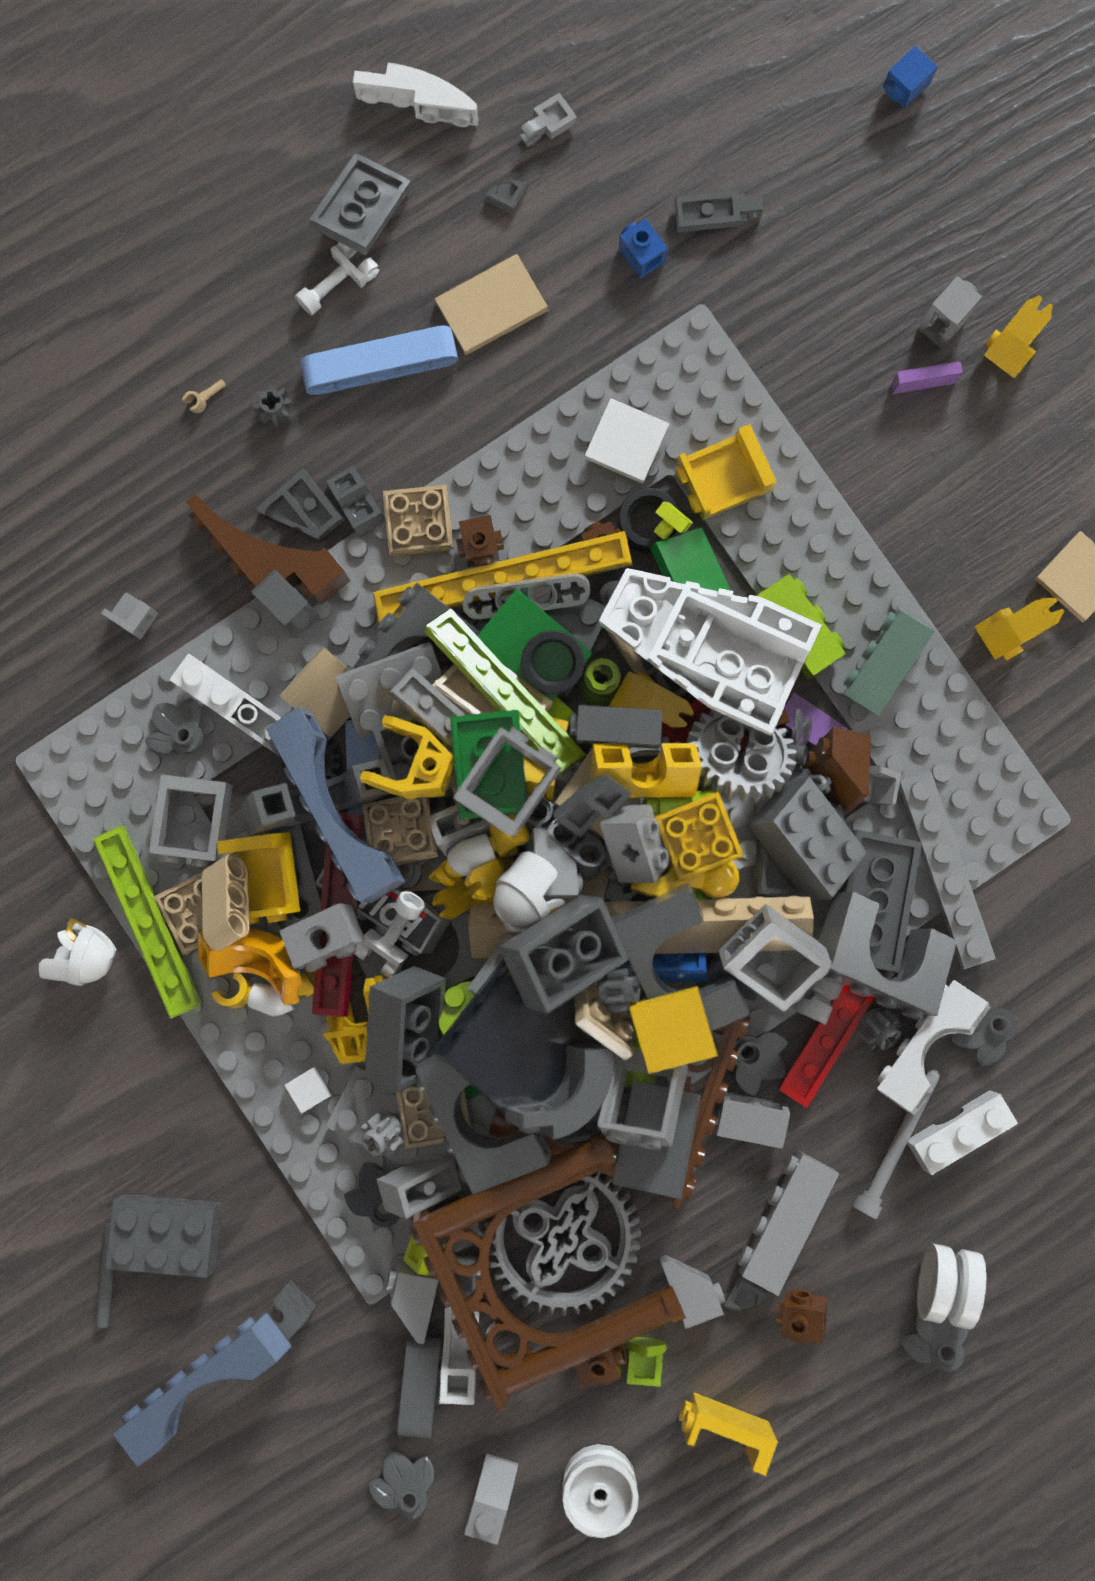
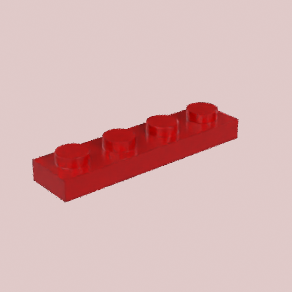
(824, 1047)

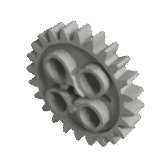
(765, 758)

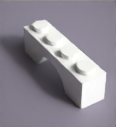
(906, 1080)
(457, 1374)

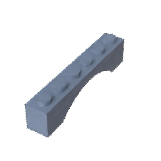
(302, 748)
(245, 1356)

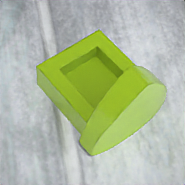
(645, 1361)

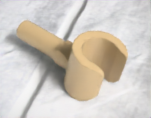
(202, 397)

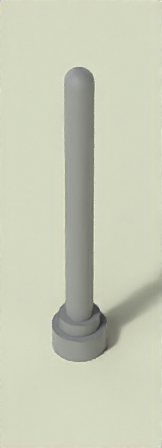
(870, 1200)

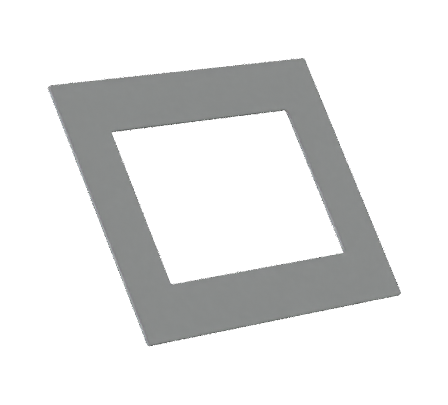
(540, 498)

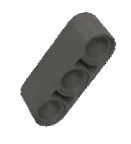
(576, 846)
(419, 1388)

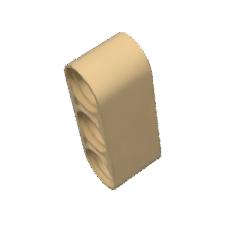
(225, 902)

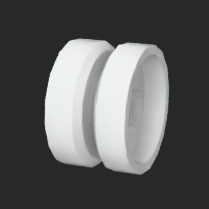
(951, 1286)
(605, 1511)

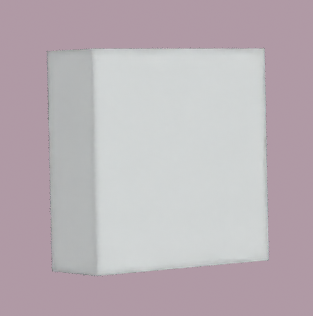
(308, 1090)

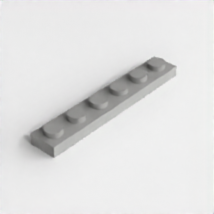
(946, 870)

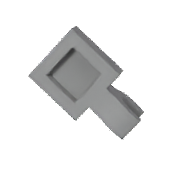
(550, 118)

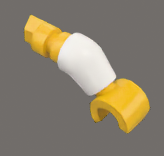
(476, 852)
(263, 996)

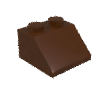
(846, 760)

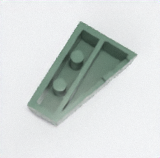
(887, 660)

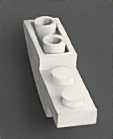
(429, 94)
(225, 698)

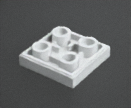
(626, 441)

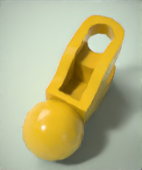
(715, 883)

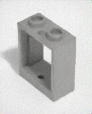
(169, 783)
(489, 813)
(754, 936)
(611, 1104)

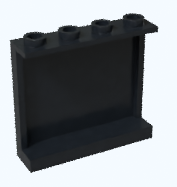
(508, 1049)

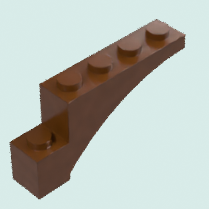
(311, 571)

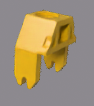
(1011, 347)
(1007, 631)
(641, 692)
(419, 780)
(473, 890)
(348, 1037)

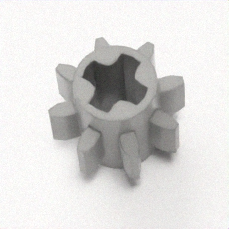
(382, 1134)

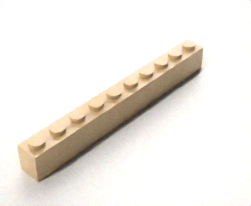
(721, 921)

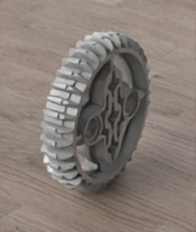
(561, 1251)

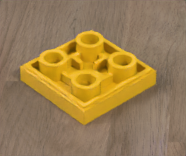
(698, 836)
(673, 1030)

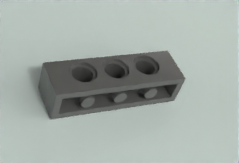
(306, 866)

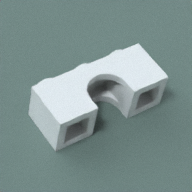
(976, 1125)

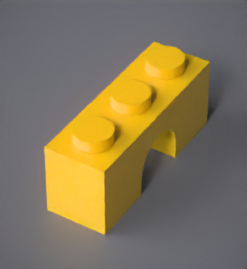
(669, 775)

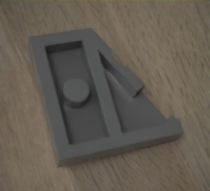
(302, 507)

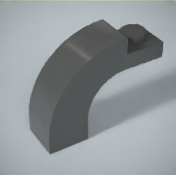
(576, 1100)

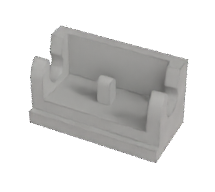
(753, 1120)

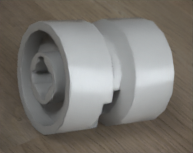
(818, 1006)

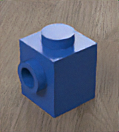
(909, 77)
(642, 247)

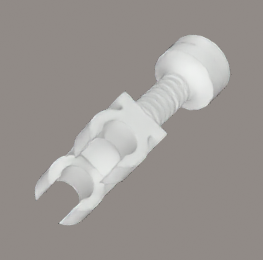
(365, 272)
(408, 908)

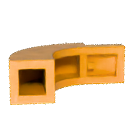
(255, 954)

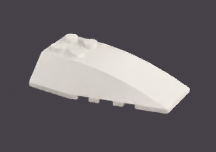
(714, 644)

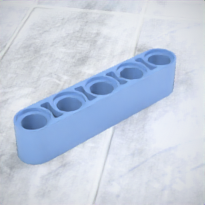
(378, 360)

